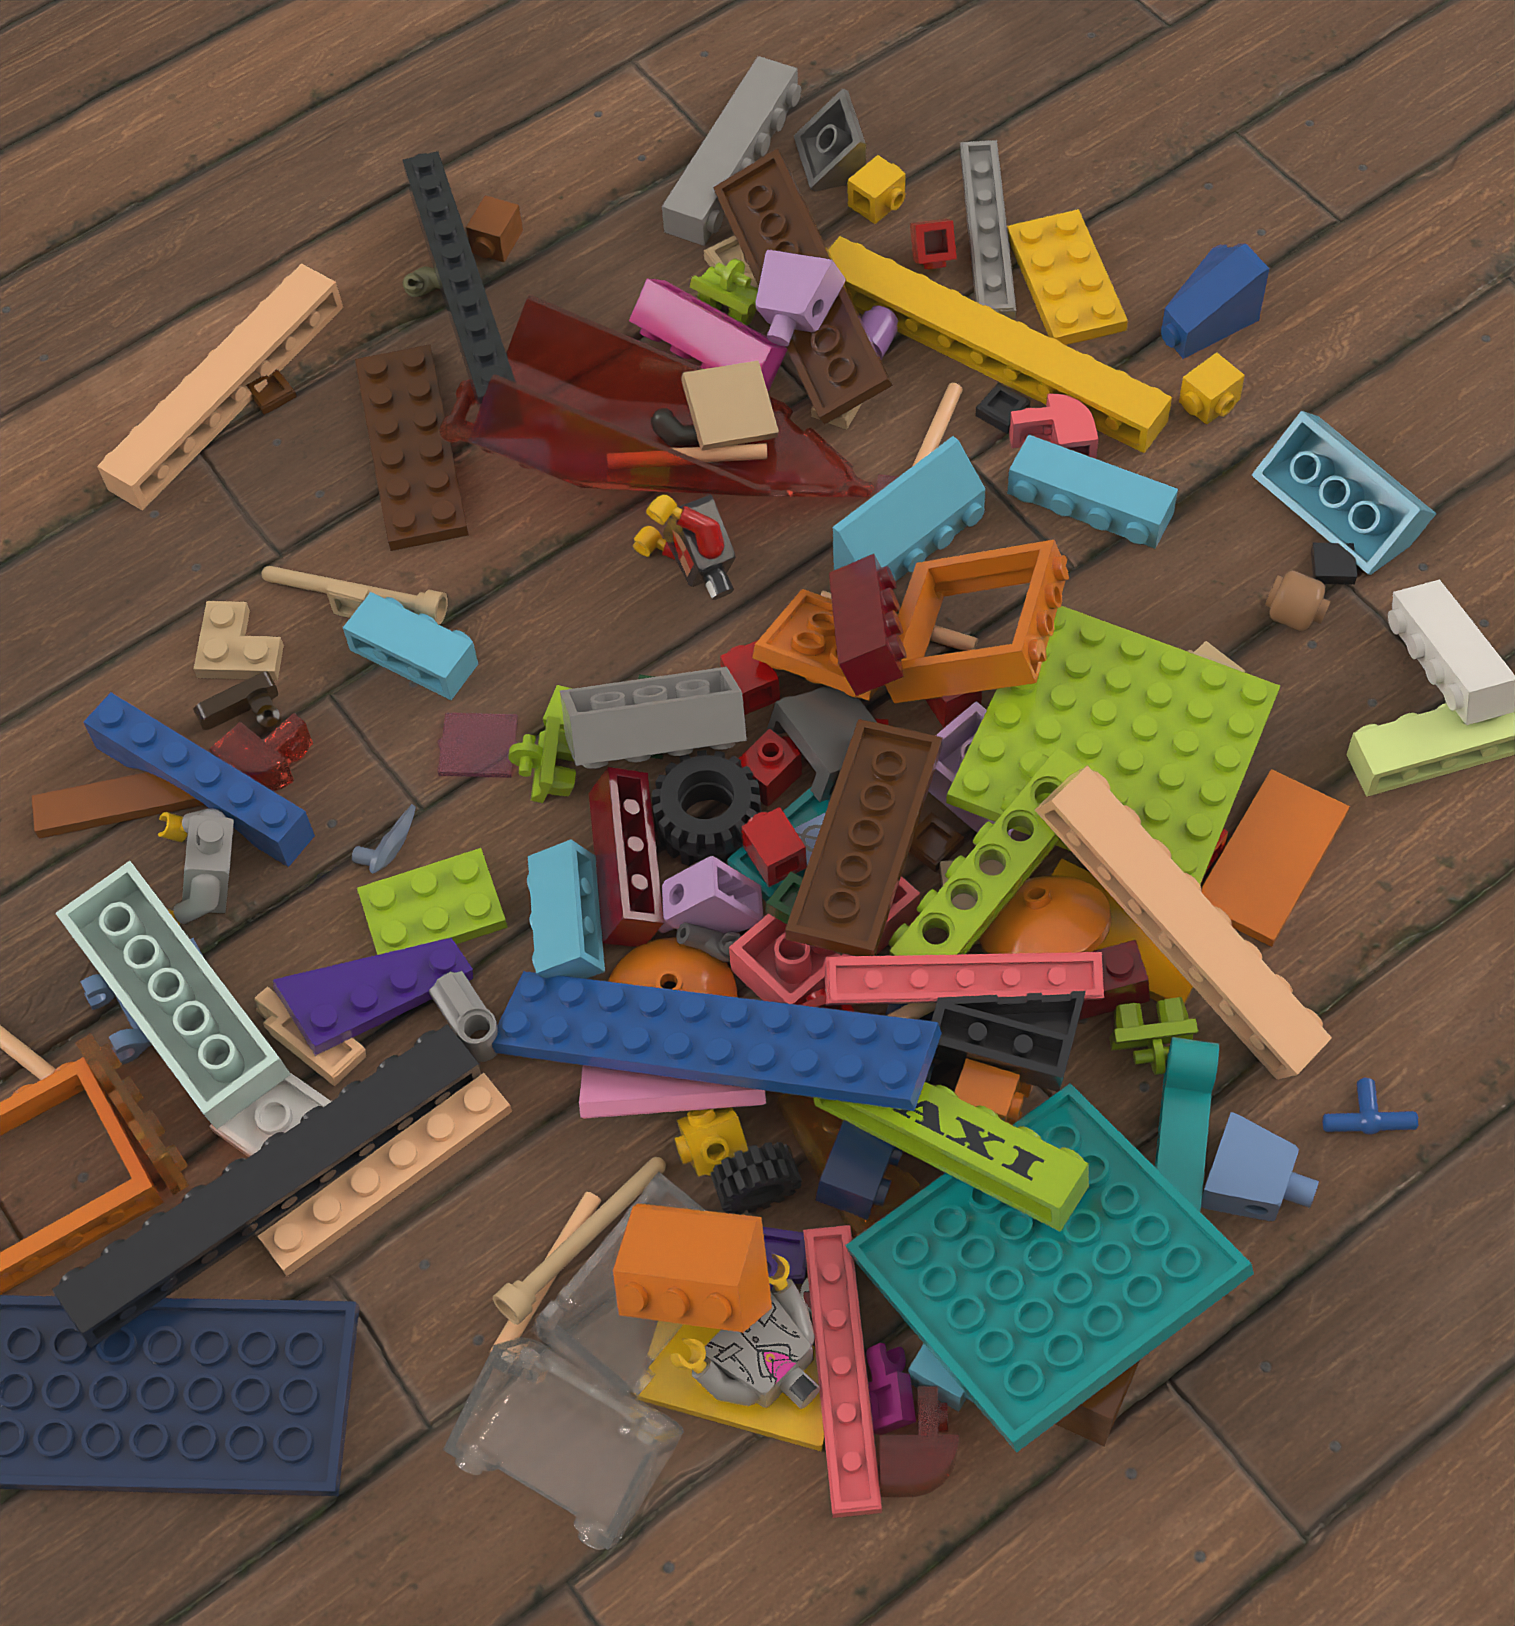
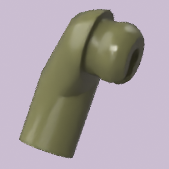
(420, 282)

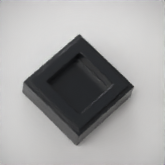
(998, 405)
(1333, 563)

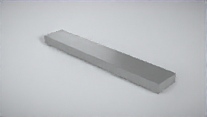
(987, 226)

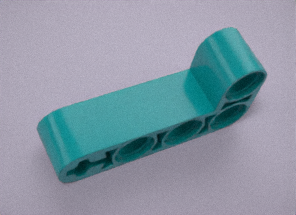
(1185, 1115)

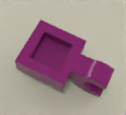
(890, 1389)

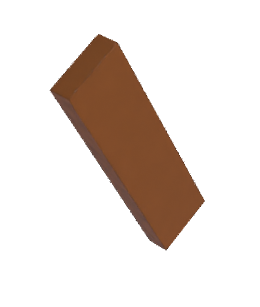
(106, 803)

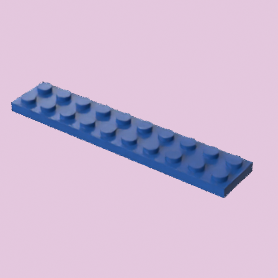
(720, 1039)

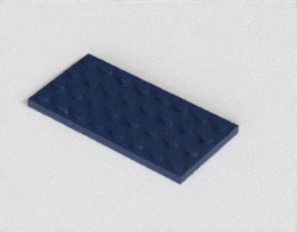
(178, 1398)

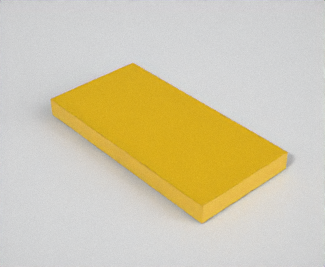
(681, 1392)

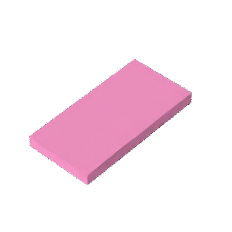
(624, 1093)

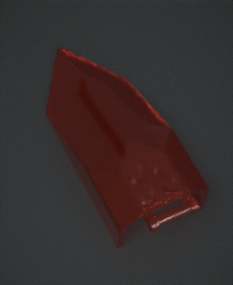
(588, 410)

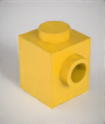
(876, 189)
(1211, 389)

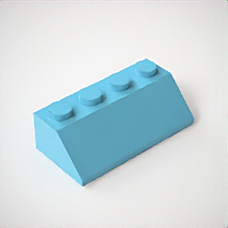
(1342, 492)
(914, 513)

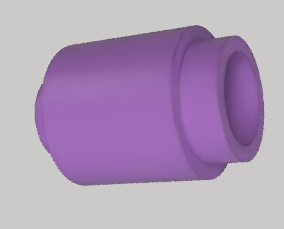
(881, 327)

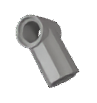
(465, 1014)

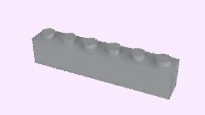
(731, 145)

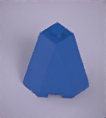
(1216, 299)

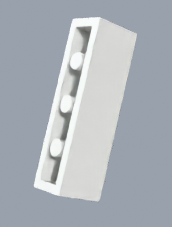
(1453, 652)

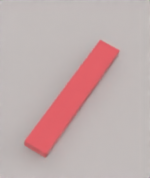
(927, 977)
(842, 1373)

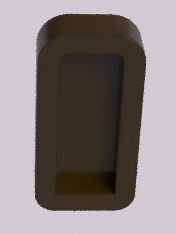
(250, 694)

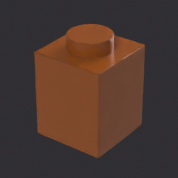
(494, 228)

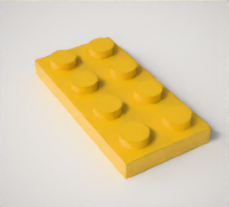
(1066, 278)

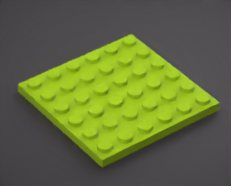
(1142, 714)

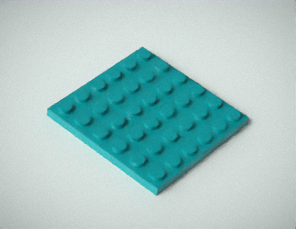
(1044, 1314)

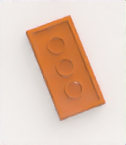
(1273, 855)

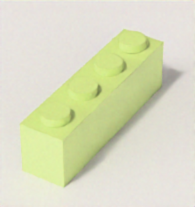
(1426, 747)

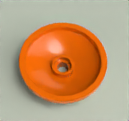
(1050, 917)
(669, 961)

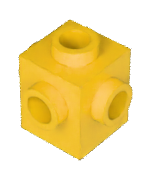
(709, 1138)

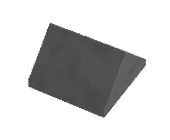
(832, 144)

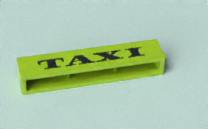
(978, 1150)

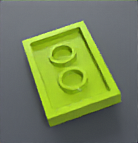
(433, 904)

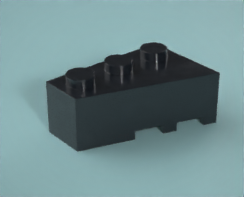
(1015, 1034)

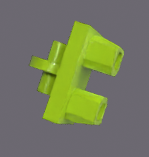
(728, 287)
(547, 776)
(1132, 1033)

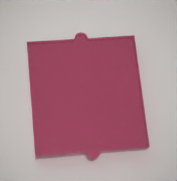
(477, 745)

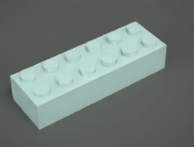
(173, 995)

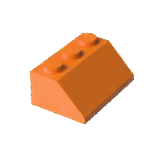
(693, 1268)

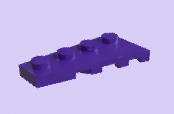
(363, 993)

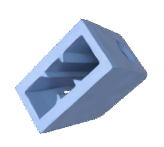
(1254, 1173)

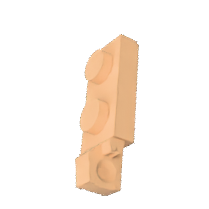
(330, 1064)

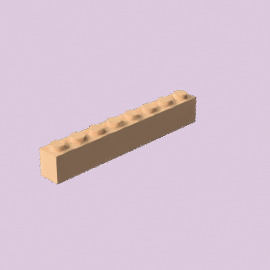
(218, 388)
(1184, 923)

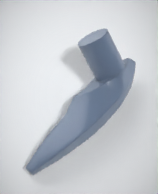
(389, 845)

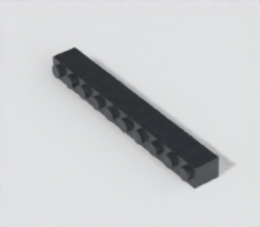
(456, 273)
(263, 1187)

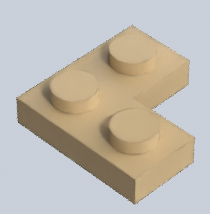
(225, 649)

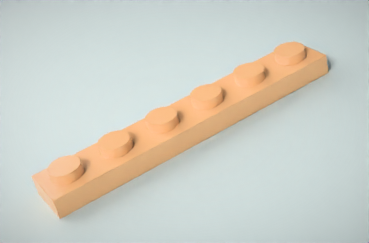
(384, 1174)

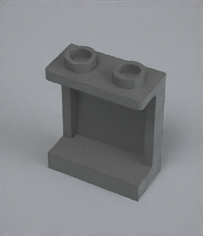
(822, 729)

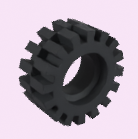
(756, 1178)

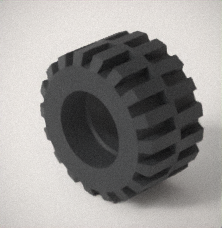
(701, 780)

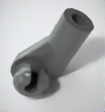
(708, 940)

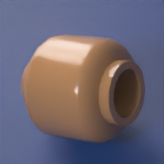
(1297, 600)

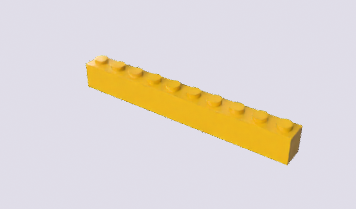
(1002, 346)

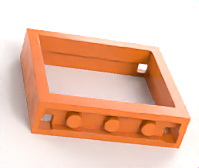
(984, 667)
(96, 1217)

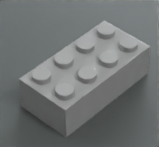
(653, 717)

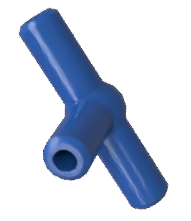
(1369, 1119)

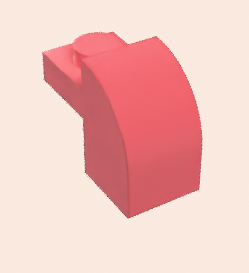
(1061, 422)

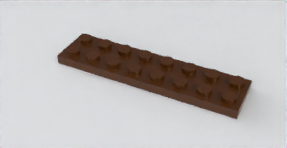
(770, 214)

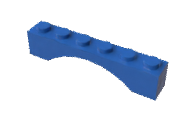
(150, 746)

